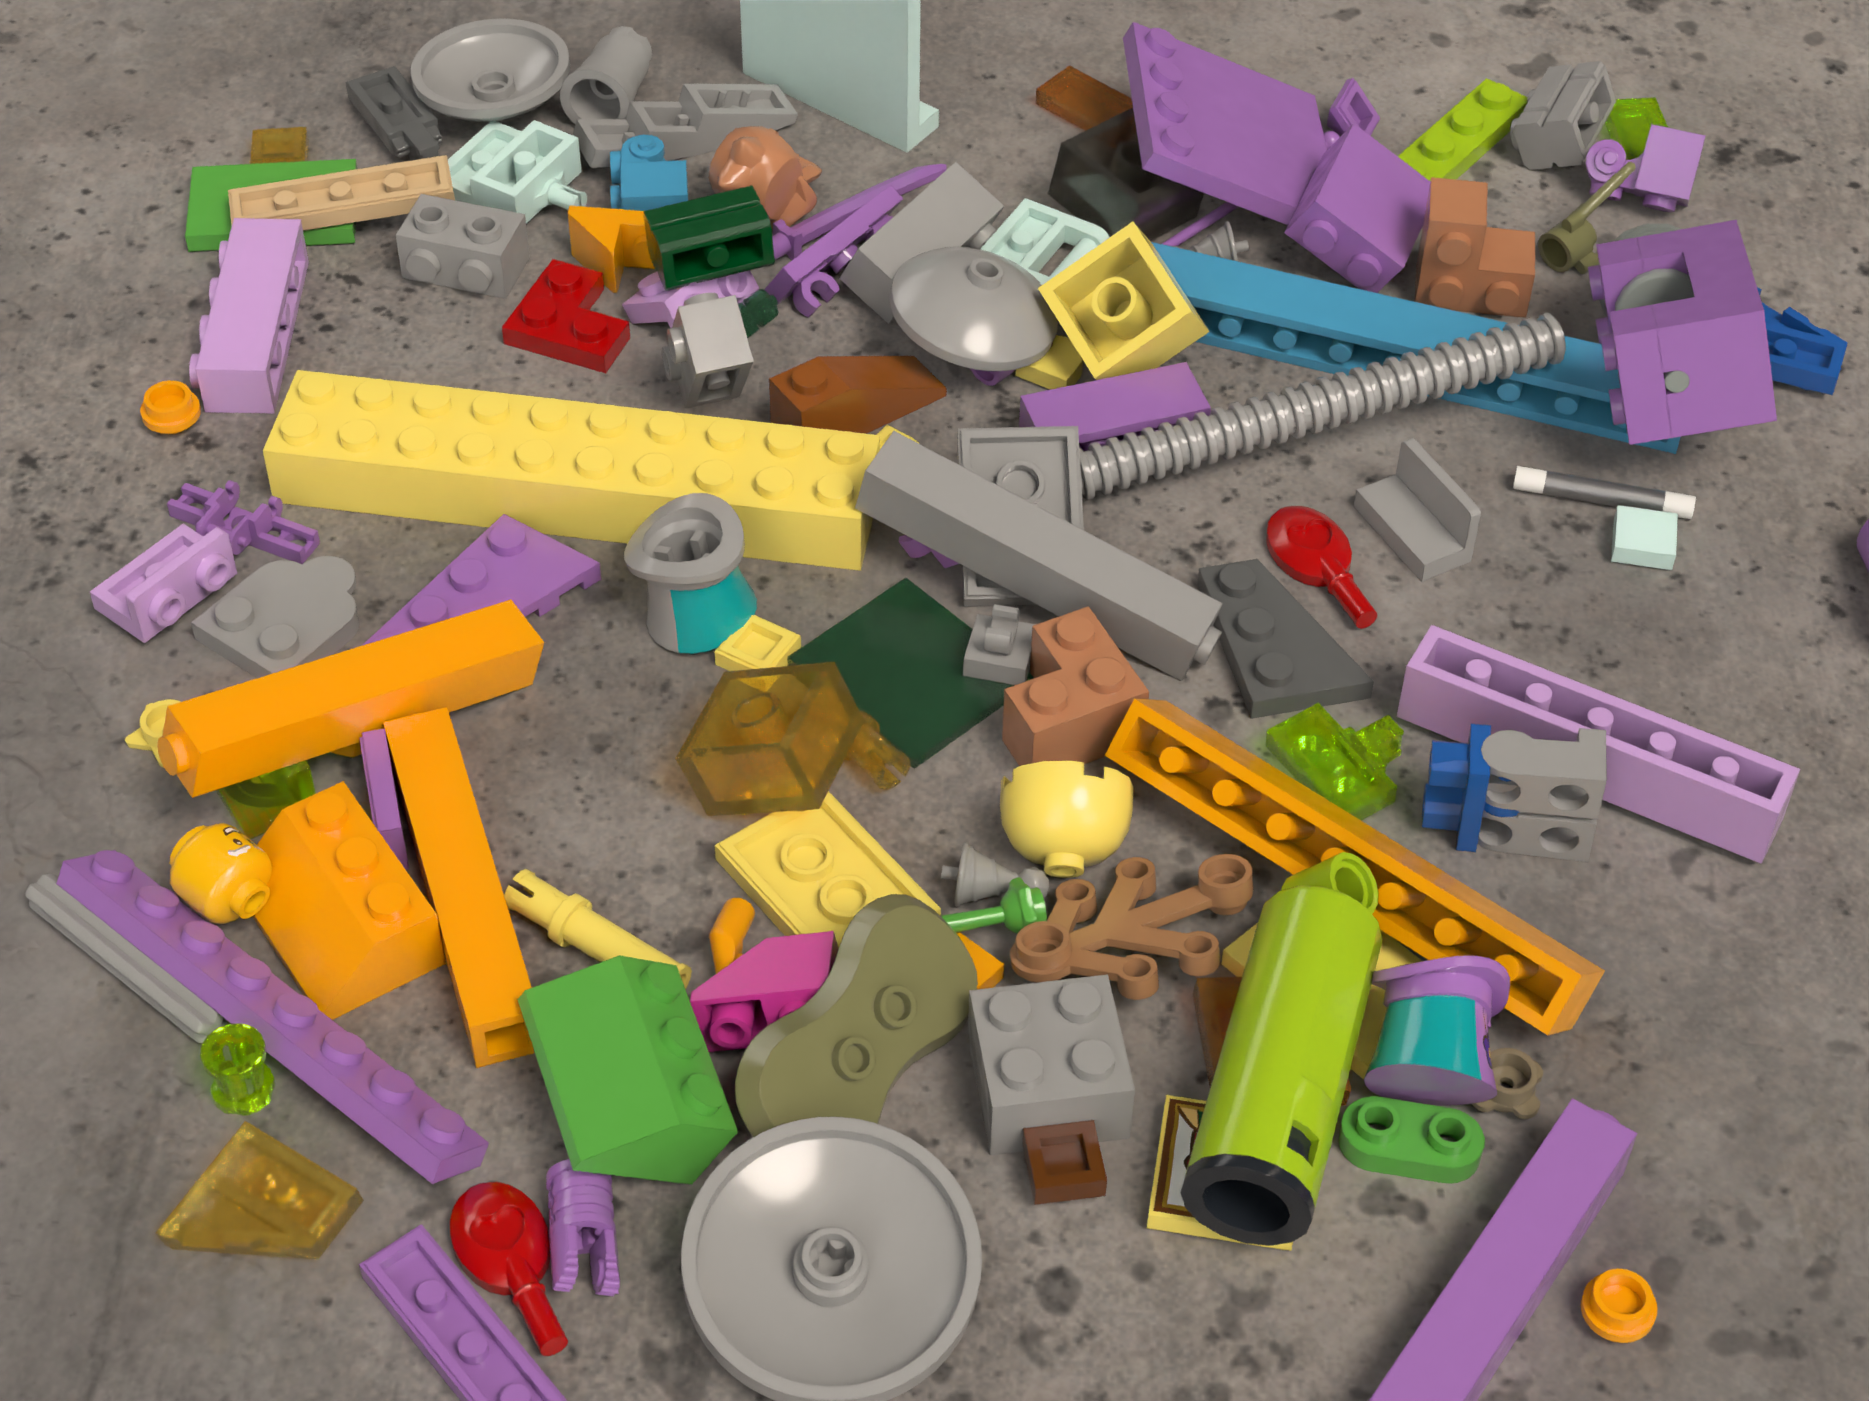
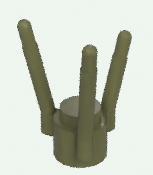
(1573, 239)

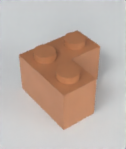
(1467, 263)
(1075, 695)

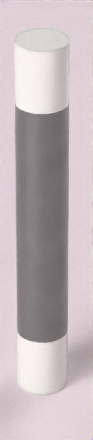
(1602, 491)

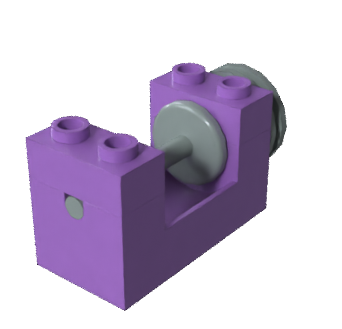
(1682, 331)

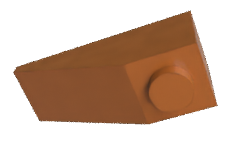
(852, 392)

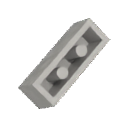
(945, 214)

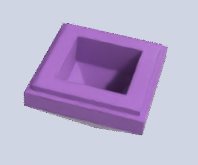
(1352, 107)

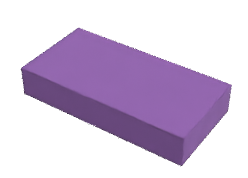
(383, 791)

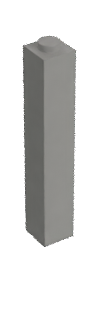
(1038, 555)

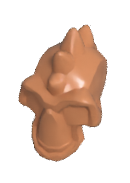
(768, 163)

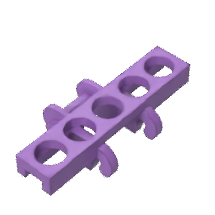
(250, 527)

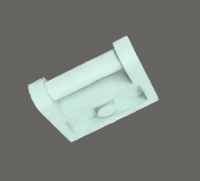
(1037, 232)

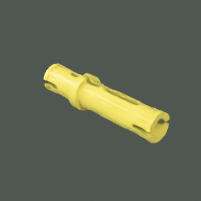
(574, 923)

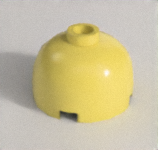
(1065, 816)

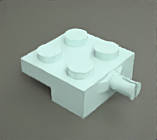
(518, 169)

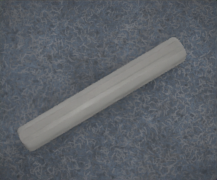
(123, 959)

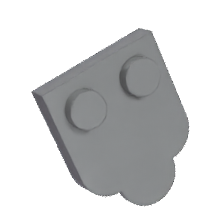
(283, 615)

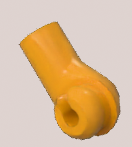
(730, 931)

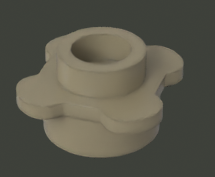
(1520, 1072)

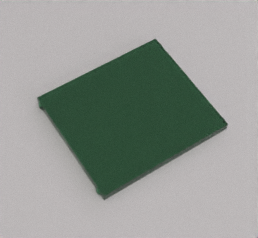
(907, 670)

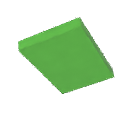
(209, 201)

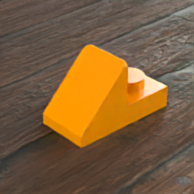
(608, 241)

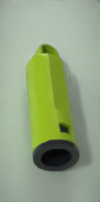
(1286, 1056)

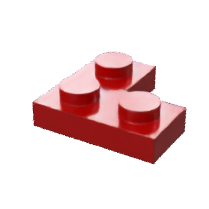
(558, 320)

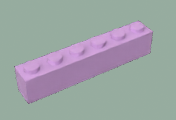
(1651, 760)

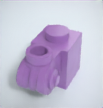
(1662, 171)

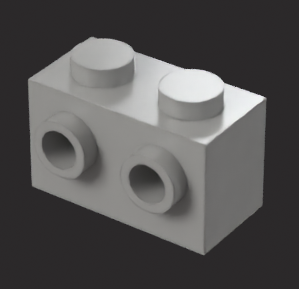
(463, 246)
(707, 350)

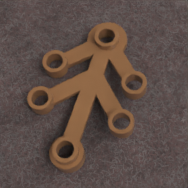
(1053, 950)

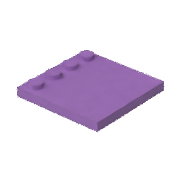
(1221, 125)

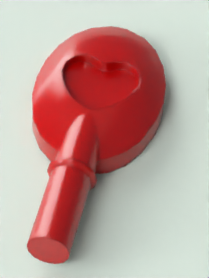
(1319, 555)
(507, 1251)

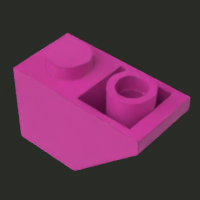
(762, 988)

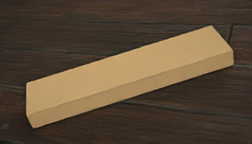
(345, 195)

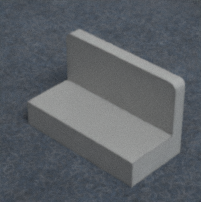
(1421, 514)

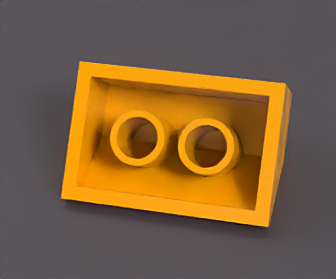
(343, 905)

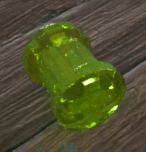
(248, 1058)

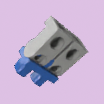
(1518, 792)

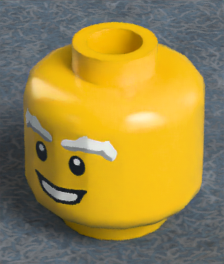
(220, 873)

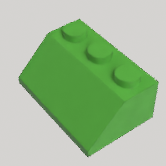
(628, 1071)

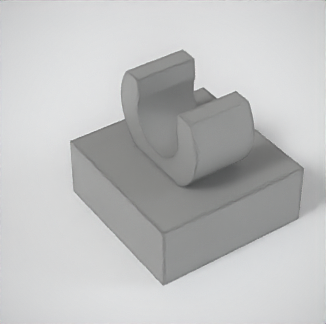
(999, 647)

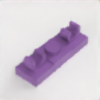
(832, 251)

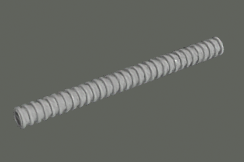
(1322, 404)

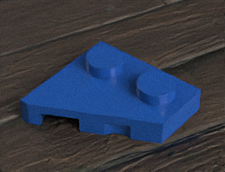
(1802, 352)

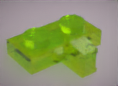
(1338, 761)

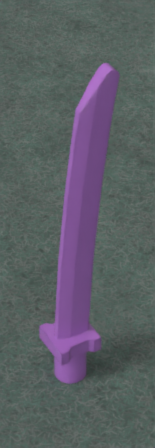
(790, 239)

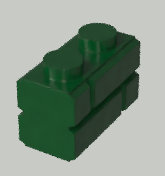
(709, 237)

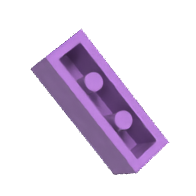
(1117, 404)

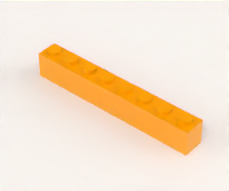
(1301, 828)

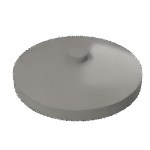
(831, 1262)

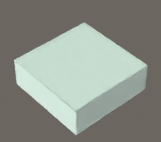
(1644, 537)

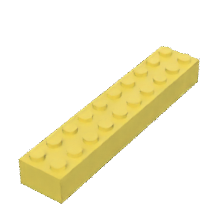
(564, 465)

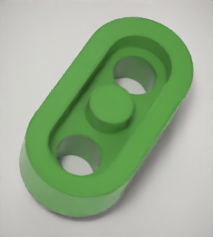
(1412, 1140)

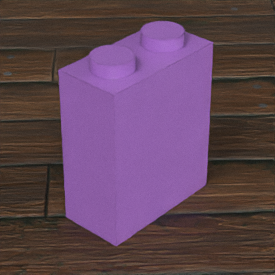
(1361, 211)

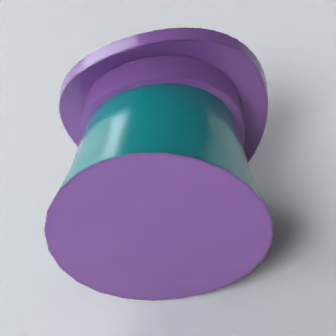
(1437, 1030)

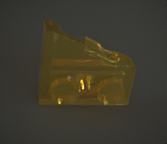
(261, 1202)

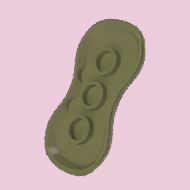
(885, 1005)

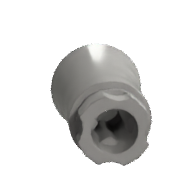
(607, 77)

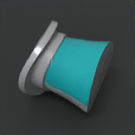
(692, 573)

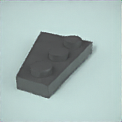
(1276, 646)

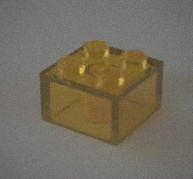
(770, 739)

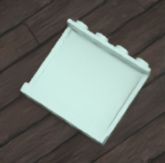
(844, 60)

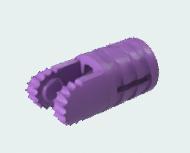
(582, 1224)

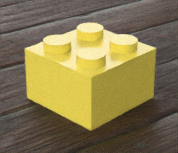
(1123, 307)

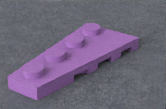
(497, 567)

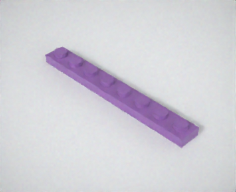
(292, 1026)

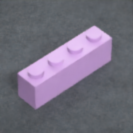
(250, 316)

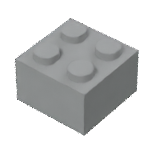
(1049, 1059)

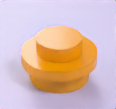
(169, 407)
(1619, 1306)

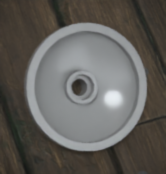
(490, 69)
(973, 309)

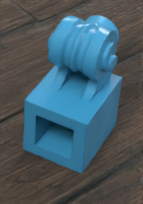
(645, 176)

